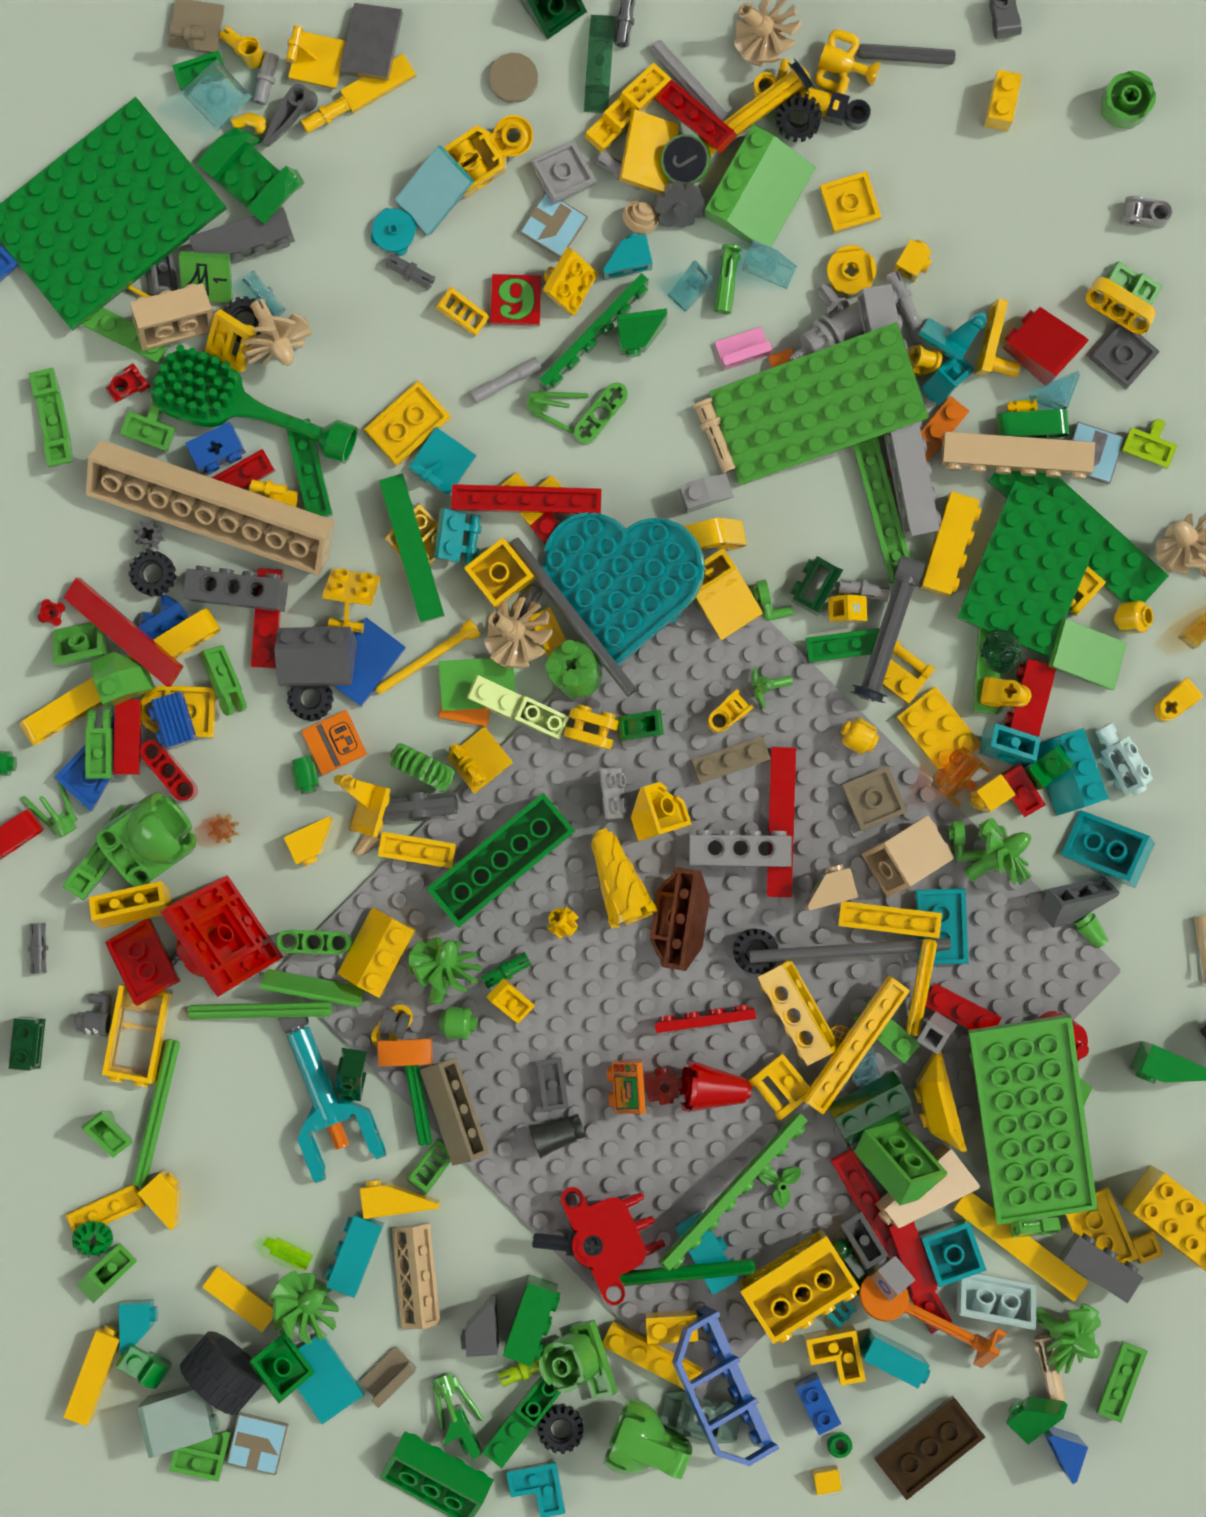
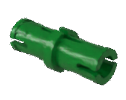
(506, 970)

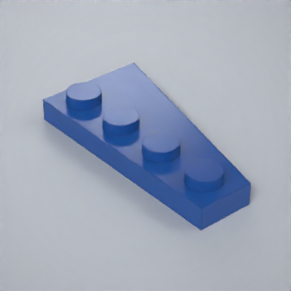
(74, 780)

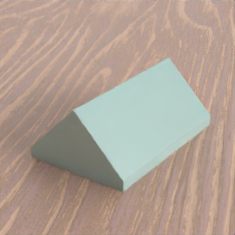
(997, 1301)

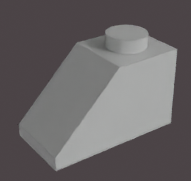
(705, 492)

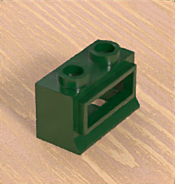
(824, 591)
(27, 1043)
(350, 1074)

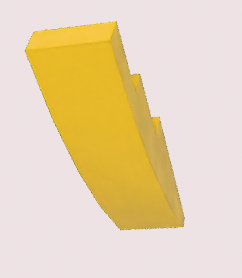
(617, 116)

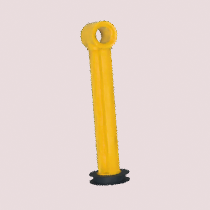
(768, 100)

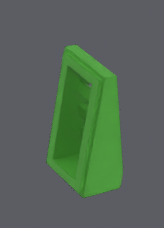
(412, 1179)

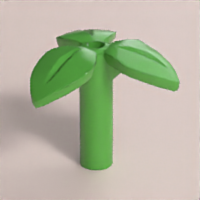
(764, 684)
(781, 1193)

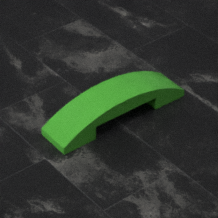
(52, 417)
(92, 868)

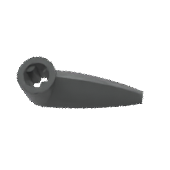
(290, 111)

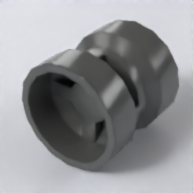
(394, 1023)

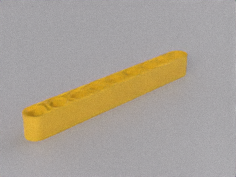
(85, 696)

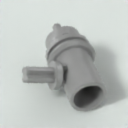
(842, 324)

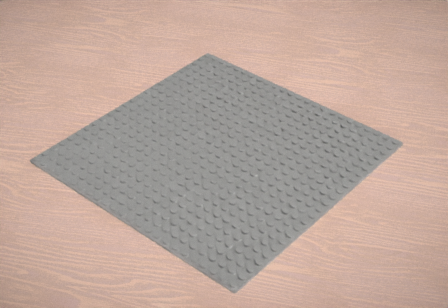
(607, 985)

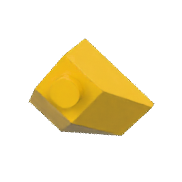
(658, 812)

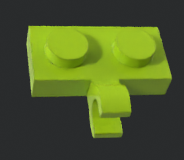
(1150, 446)

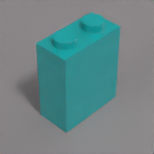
(894, 1358)

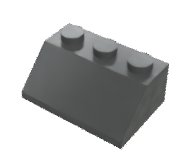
(315, 656)

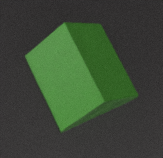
(78, 644)

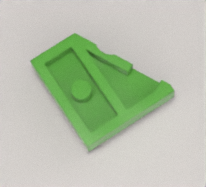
(202, 1458)

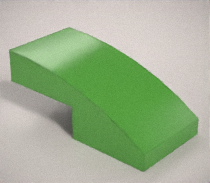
(1136, 283)

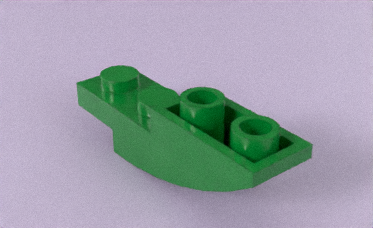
(521, 1421)

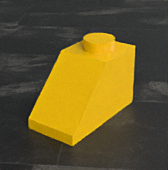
(309, 841)
(164, 1198)

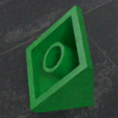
(281, 1367)

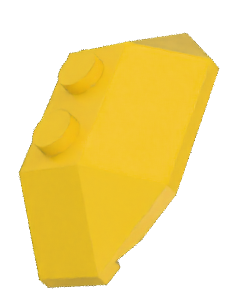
(938, 1103)

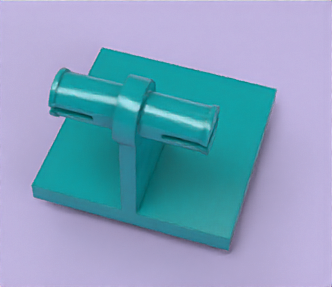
(953, 343)
(442, 461)

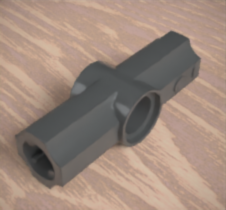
(421, 806)

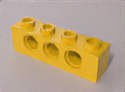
(799, 998)

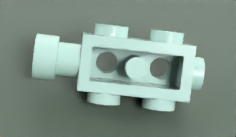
(1124, 761)

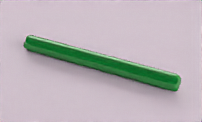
(688, 1272)

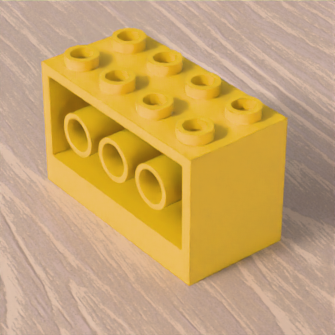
(1170, 1213)
(786, 1274)

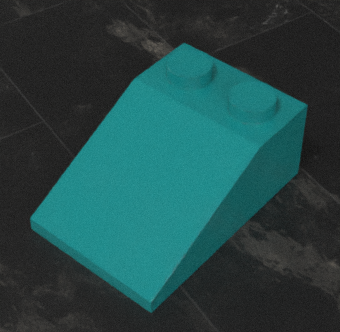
(1108, 848)

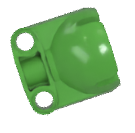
(147, 839)
(643, 1443)

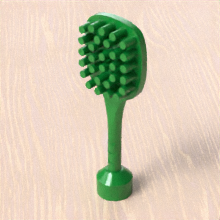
(210, 392)

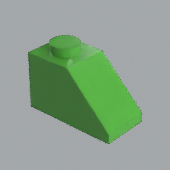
(106, 1273)

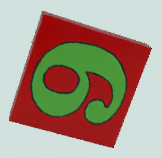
(516, 300)

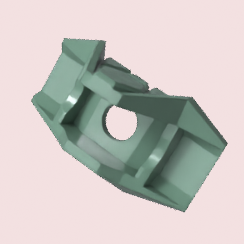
(679, 1417)

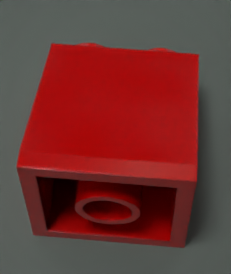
(1044, 344)

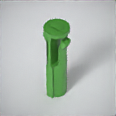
(727, 277)

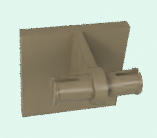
(196, 26)

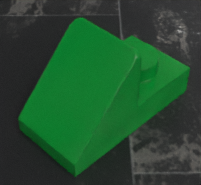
(640, 725)
(1048, 767)
(463, 1429)

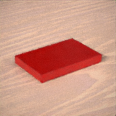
(142, 961)

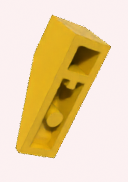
(389, 1199)

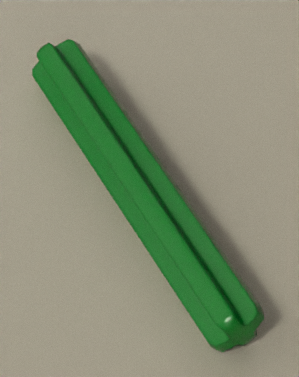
(418, 1105)

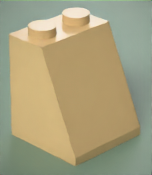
(908, 856)

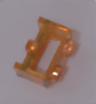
(958, 760)

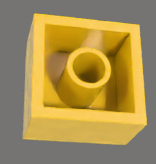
(499, 573)

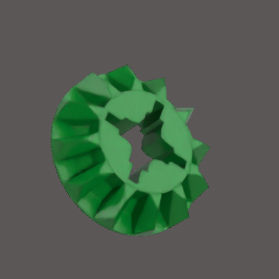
(83, 1234)

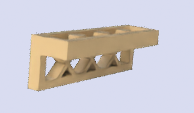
(419, 1276)

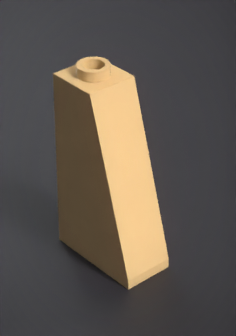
(952, 1187)

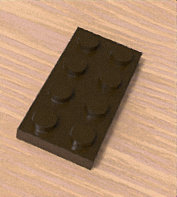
(929, 1447)

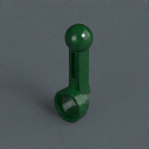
(844, 1251)

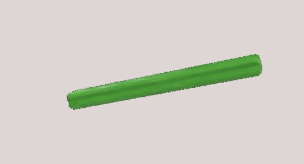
(260, 1010)
(156, 1113)

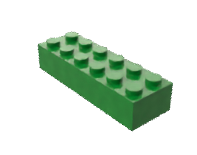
(500, 860)

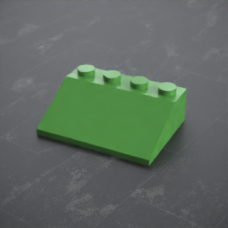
(759, 188)

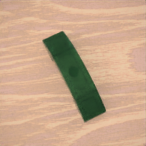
(599, 63)

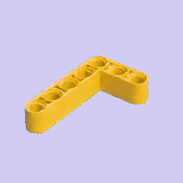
(719, 533)

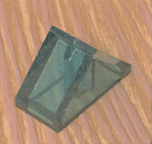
(691, 286)
(1057, 393)

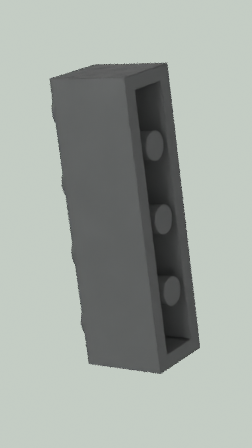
(245, 237)

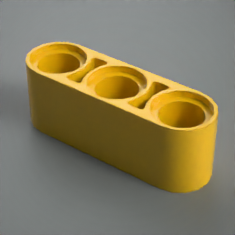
(1115, 294)

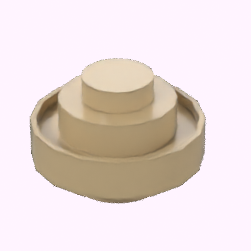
(640, 217)

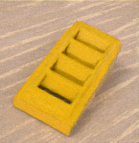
(449, 313)

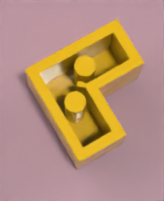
(838, 1346)

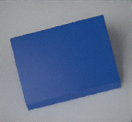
(1068, 1451)

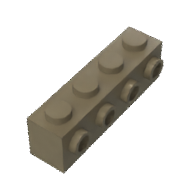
(454, 1111)

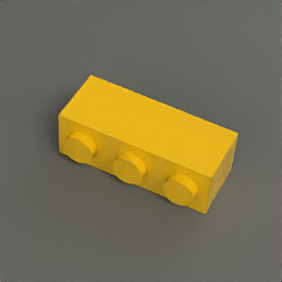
(129, 904)

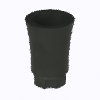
(556, 1134)

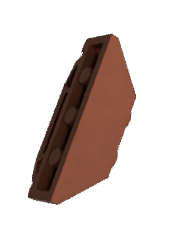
(680, 918)

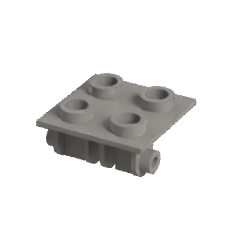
(612, 784)

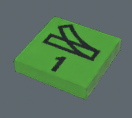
(209, 269)

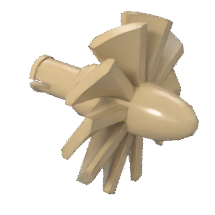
(762, 35)
(277, 335)
(1183, 546)
(512, 638)

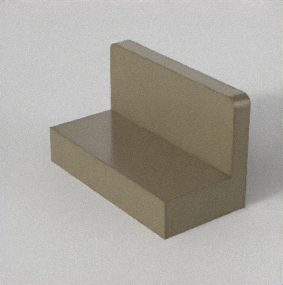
(388, 1376)

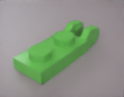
(223, 679)
(99, 747)

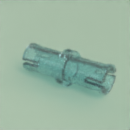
(263, 292)

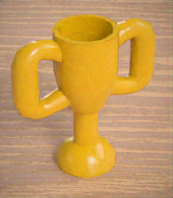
(842, 62)

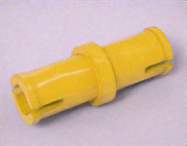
(324, 115)

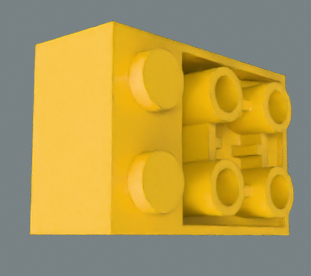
(725, 596)

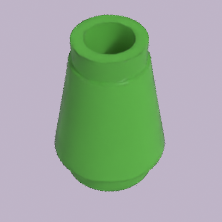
(1091, 929)

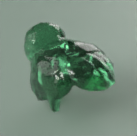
(1001, 656)

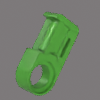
(1035, 1227)

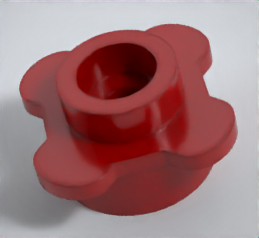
(46, 607)

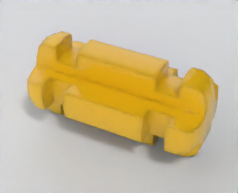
(1022, 405)

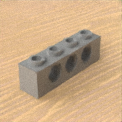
(701, 855)

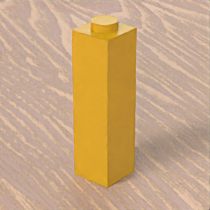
(93, 1375)

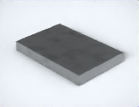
(371, 41)

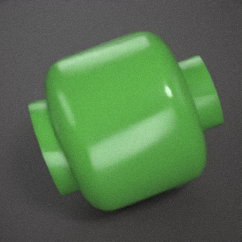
(457, 1023)

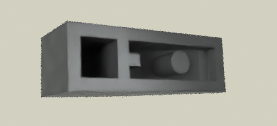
(1073, 901)

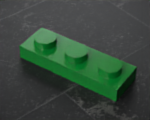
(841, 645)

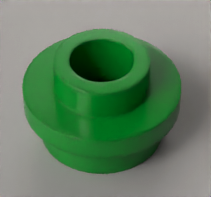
(839, 1452)

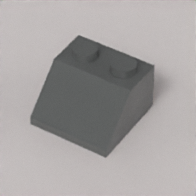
(482, 1331)

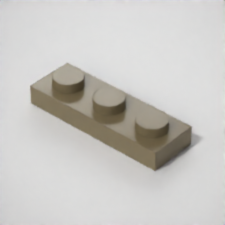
(731, 759)

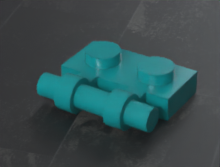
(450, 536)

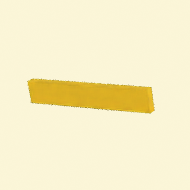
(855, 1045)
(1023, 1248)

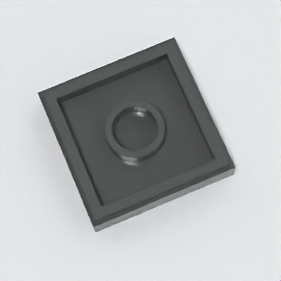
(1124, 355)

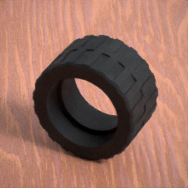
(220, 1373)

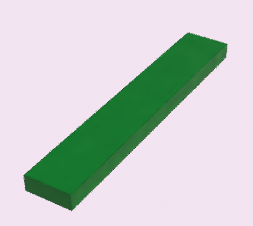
(411, 548)

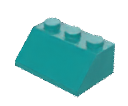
(1082, 782)

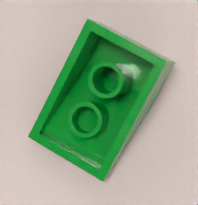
(1158, 1064)

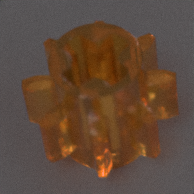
(216, 831)

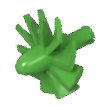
(1000, 853)
(440, 966)
(297, 1303)
(1072, 1336)

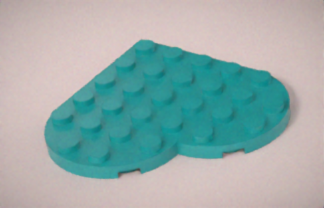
(624, 578)

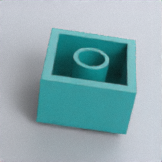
(952, 1252)

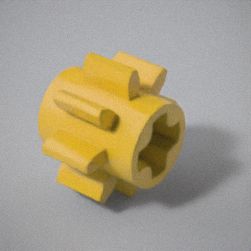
(562, 922)

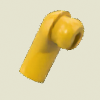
(252, 120)

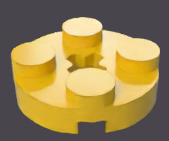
(860, 260)

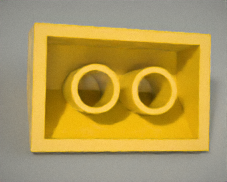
(376, 952)

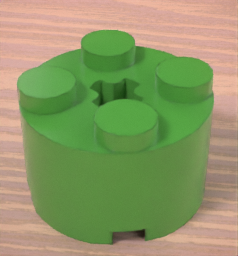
(1126, 113)
(574, 669)
(568, 1362)

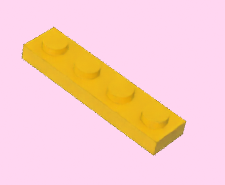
(890, 919)
(649, 1356)

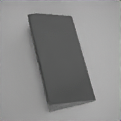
(162, 277)

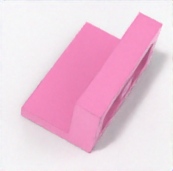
(743, 348)

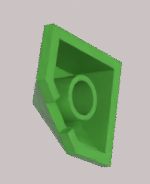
(119, 678)

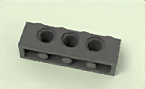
(272, 598)

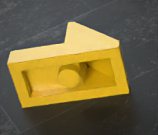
(510, 1000)

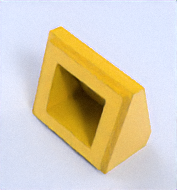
(827, 1480)

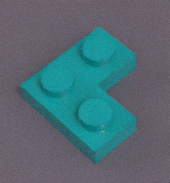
(543, 1481)

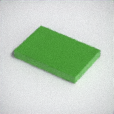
(1087, 654)
(457, 678)

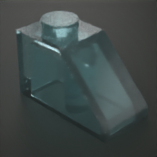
(769, 264)

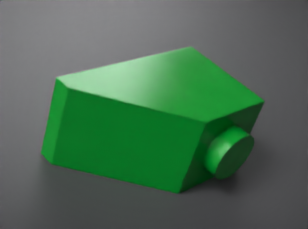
(1035, 1416)

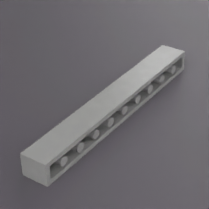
(904, 446)

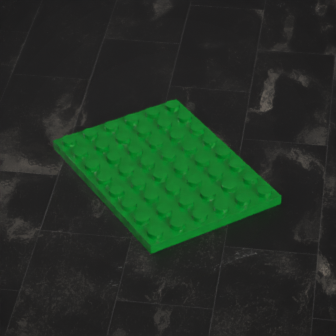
(105, 213)

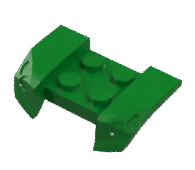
(249, 174)

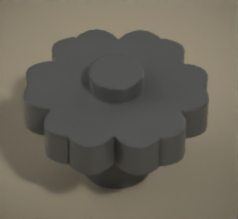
(679, 204)

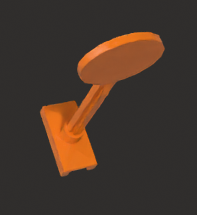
(882, 1309)

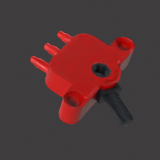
(613, 1232)

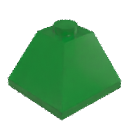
(639, 330)

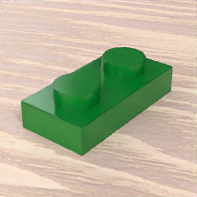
(190, 69)

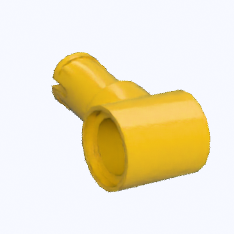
(243, 46)

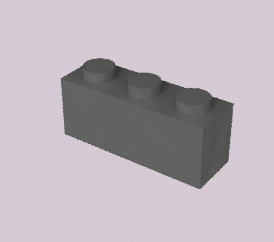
(1101, 1266)

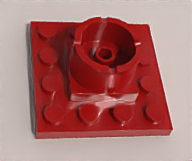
(220, 936)

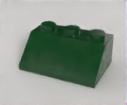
(870, 1107)

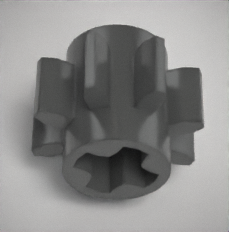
(142, 534)

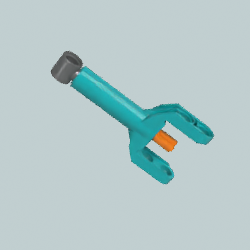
(327, 1107)

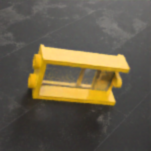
(136, 1038)

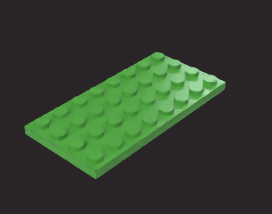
(819, 404)
(1033, 1119)

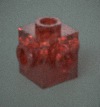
(653, 1083)

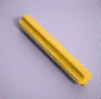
(921, 987)

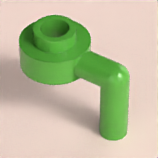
(762, 594)
(956, 834)

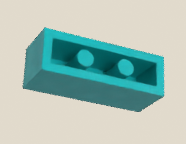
(708, 1251)
(353, 1254)

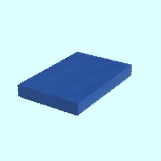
(374, 658)

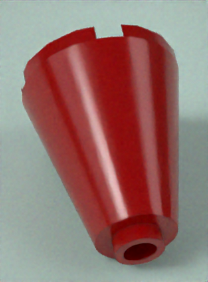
(711, 1088)

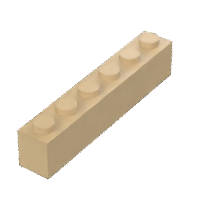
(1017, 454)

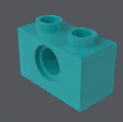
(1009, 745)

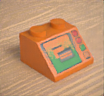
(627, 1086)

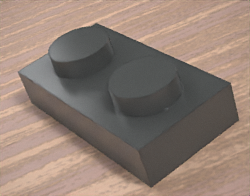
(552, 1084)

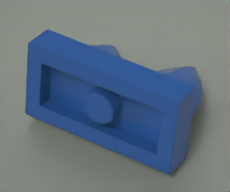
(170, 615)

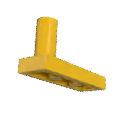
(987, 360)

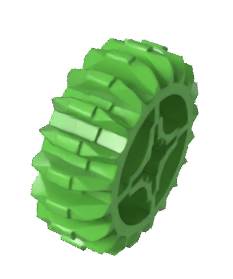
(421, 767)

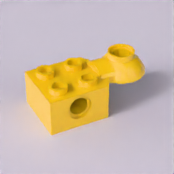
(485, 154)

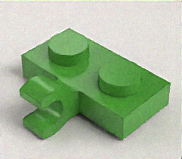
(148, 429)

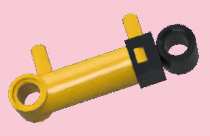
(833, 106)

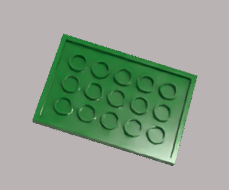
(1031, 567)

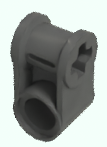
(1005, 19)

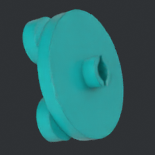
(393, 231)

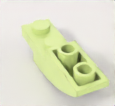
(517, 707)

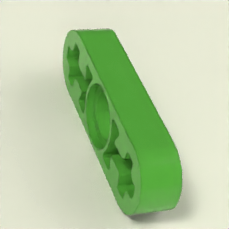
(617, 403)

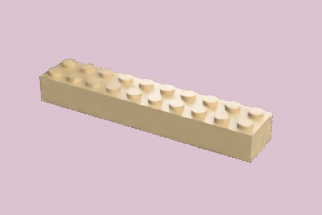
(209, 507)

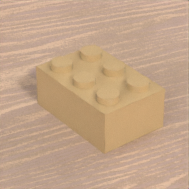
(172, 316)

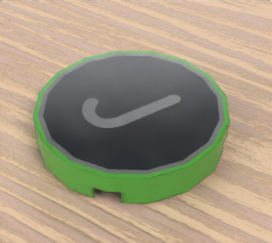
(685, 159)

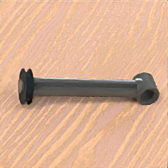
(906, 576)

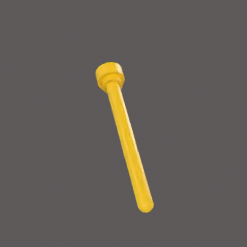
(467, 631)

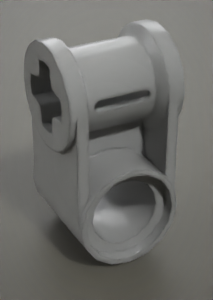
(1144, 212)

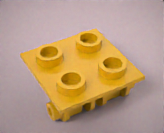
(479, 759)

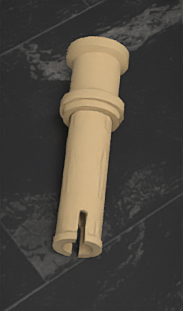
(710, 424)

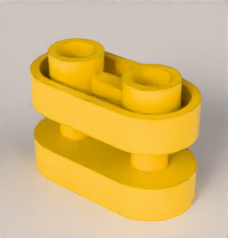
(582, 715)

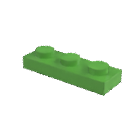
(1121, 1381)
(602, 1382)

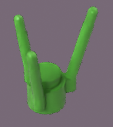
(540, 402)
(60, 823)
(444, 1386)

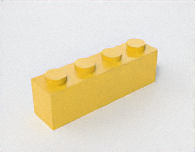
(950, 543)

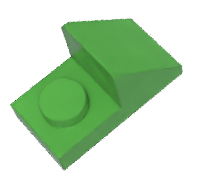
(107, 1133)

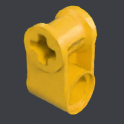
(923, 360)
(1004, 693)
(1180, 698)
(729, 711)

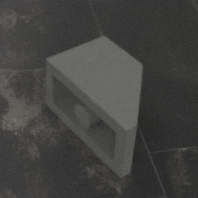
(863, 1241)

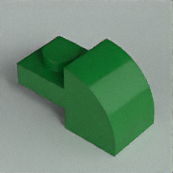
(144, 1366)

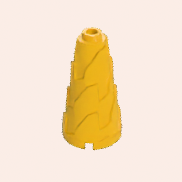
(620, 885)

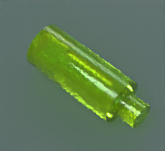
(288, 1252)

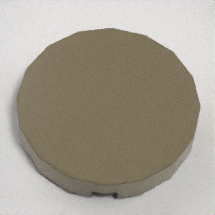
(513, 77)

